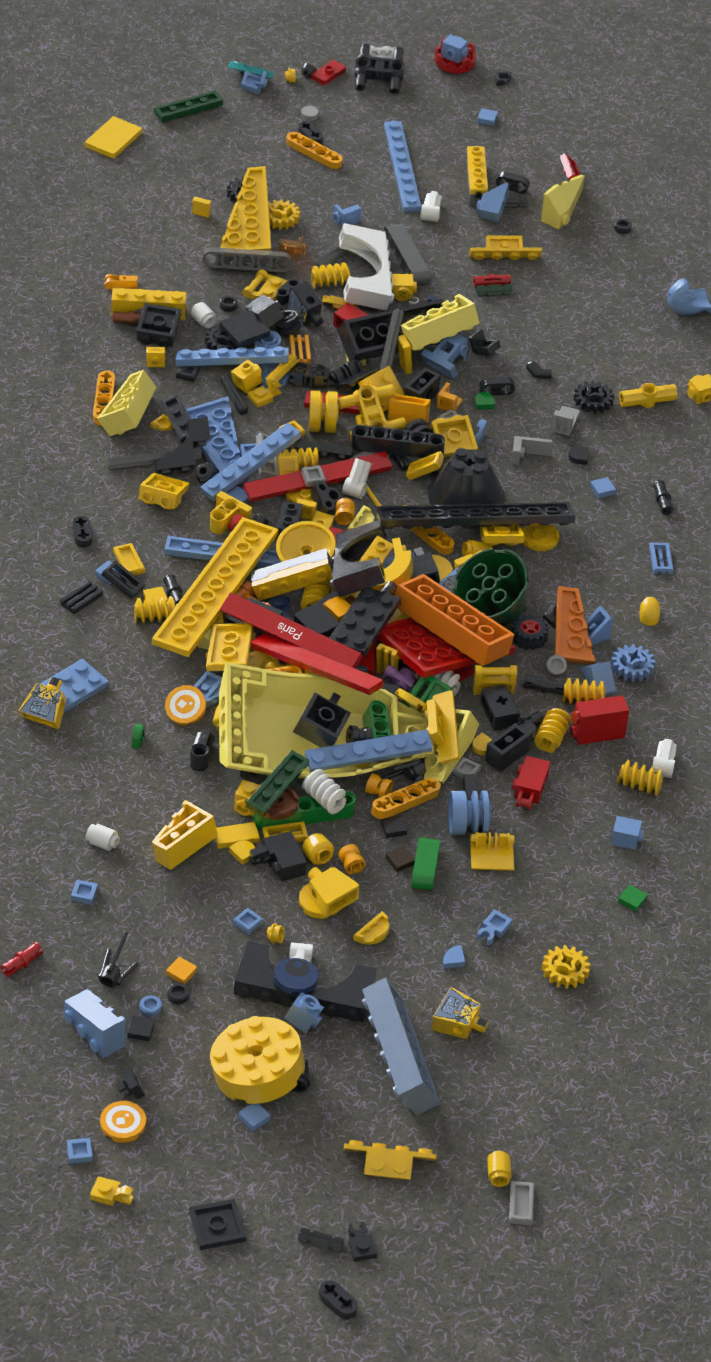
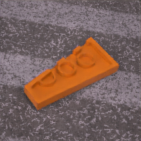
(571, 628)

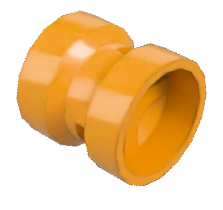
(344, 511)
(378, 786)
(351, 858)

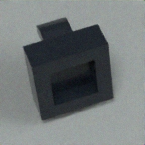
(129, 1085)

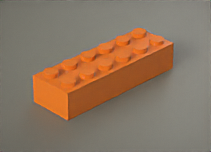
(454, 620)

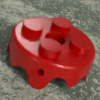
(450, 66)

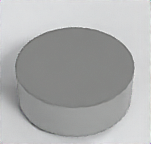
(309, 113)
(556, 665)

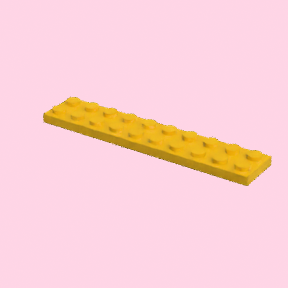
(221, 576)

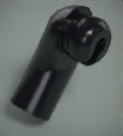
(537, 372)

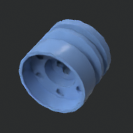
(469, 812)

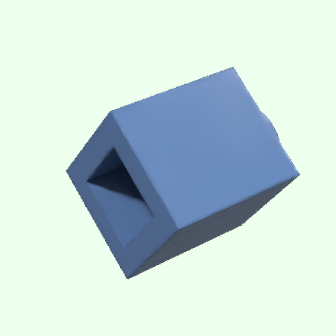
(627, 832)

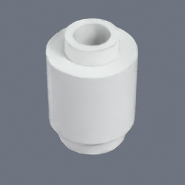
(203, 315)
(102, 837)

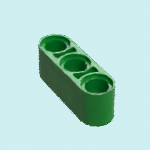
(377, 718)
(425, 864)

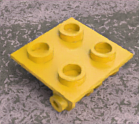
(492, 852)

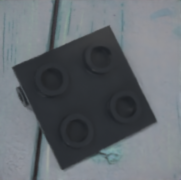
(318, 372)
(349, 374)

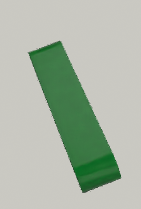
(311, 812)

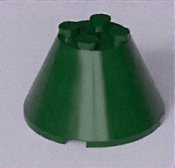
(494, 584)

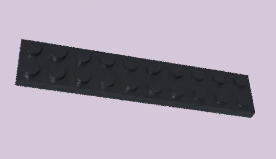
(475, 514)

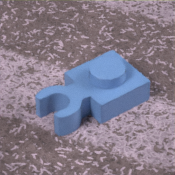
(494, 925)

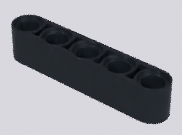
(396, 441)

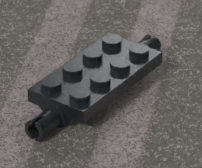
(367, 618)

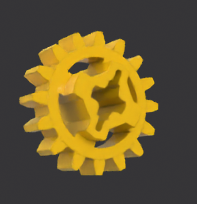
(283, 214)
(566, 966)

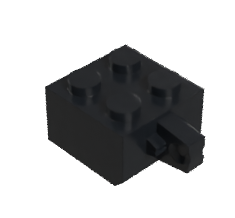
(322, 720)

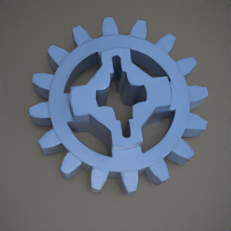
(633, 663)

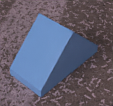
(599, 625)
(600, 672)

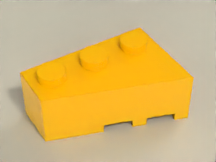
(184, 835)

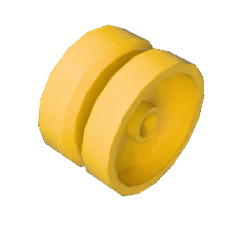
(324, 412)

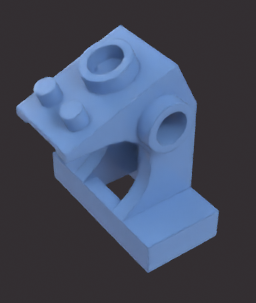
(442, 360)

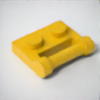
(269, 289)
(482, 680)

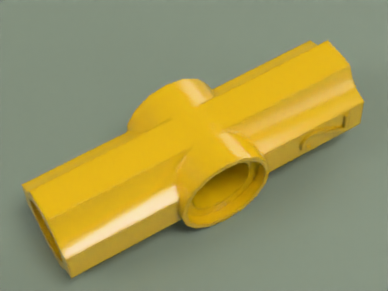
(648, 395)

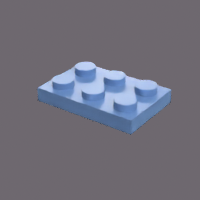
(79, 683)

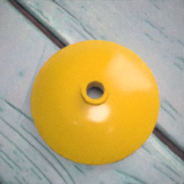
(304, 539)

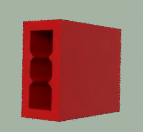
(599, 720)

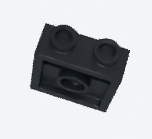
(158, 325)

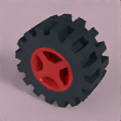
(530, 632)

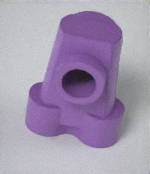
(403, 679)

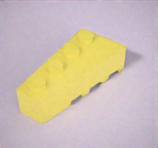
(441, 322)
(128, 404)

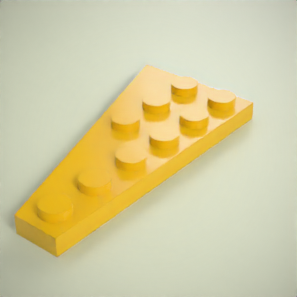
(249, 219)

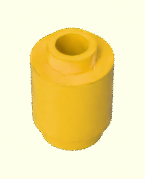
(499, 1168)

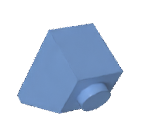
(493, 203)

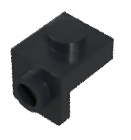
(481, 345)

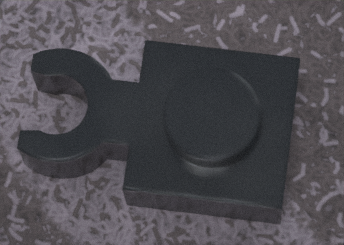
(361, 1245)

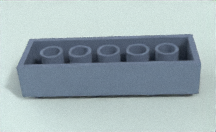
(400, 1047)

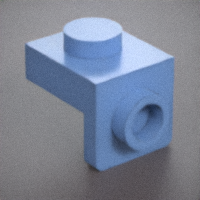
(254, 82)
(348, 216)

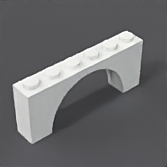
(372, 246)

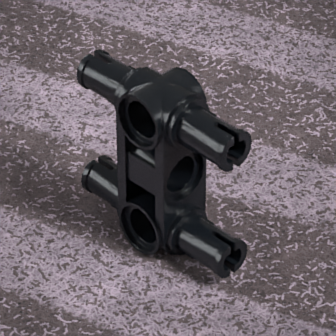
(379, 68)

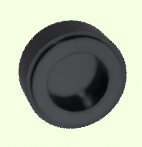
(622, 226)
(228, 303)
(178, 993)

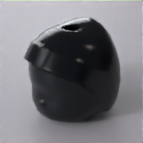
(205, 472)

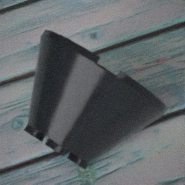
(466, 480)

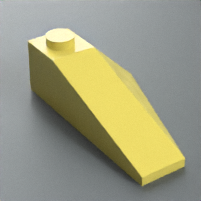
(561, 201)
(466, 730)

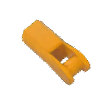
(116, 281)

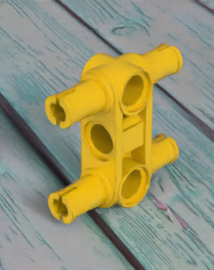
(371, 408)

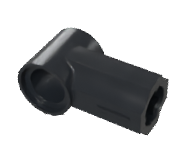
(201, 750)

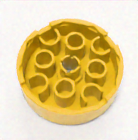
(257, 1059)

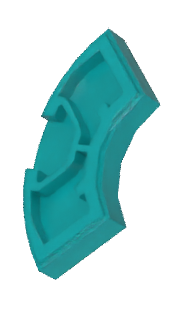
(255, 70)

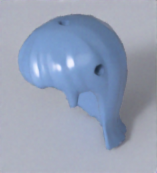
(687, 301)

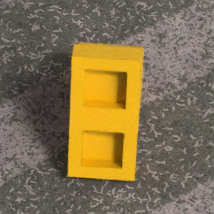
(225, 510)

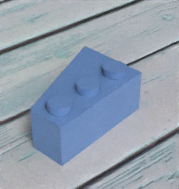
(96, 1023)

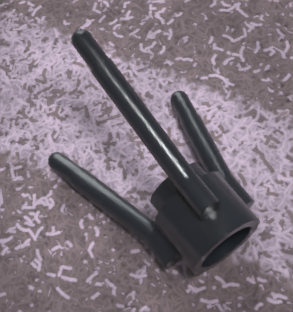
(412, 770)
(110, 974)

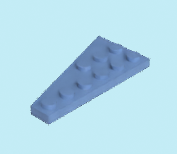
(223, 446)

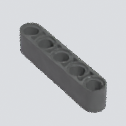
(407, 253)
(238, 263)

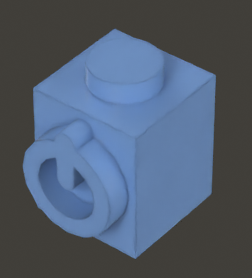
(454, 48)
(304, 1012)

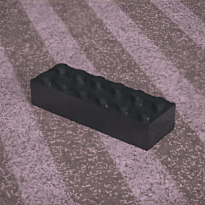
(367, 335)

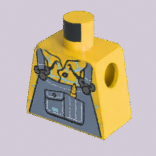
(45, 704)
(458, 1015)

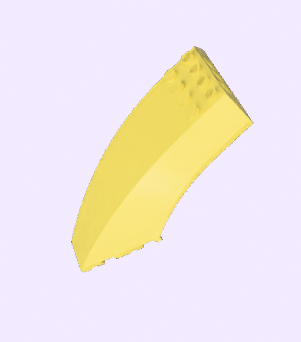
(265, 705)

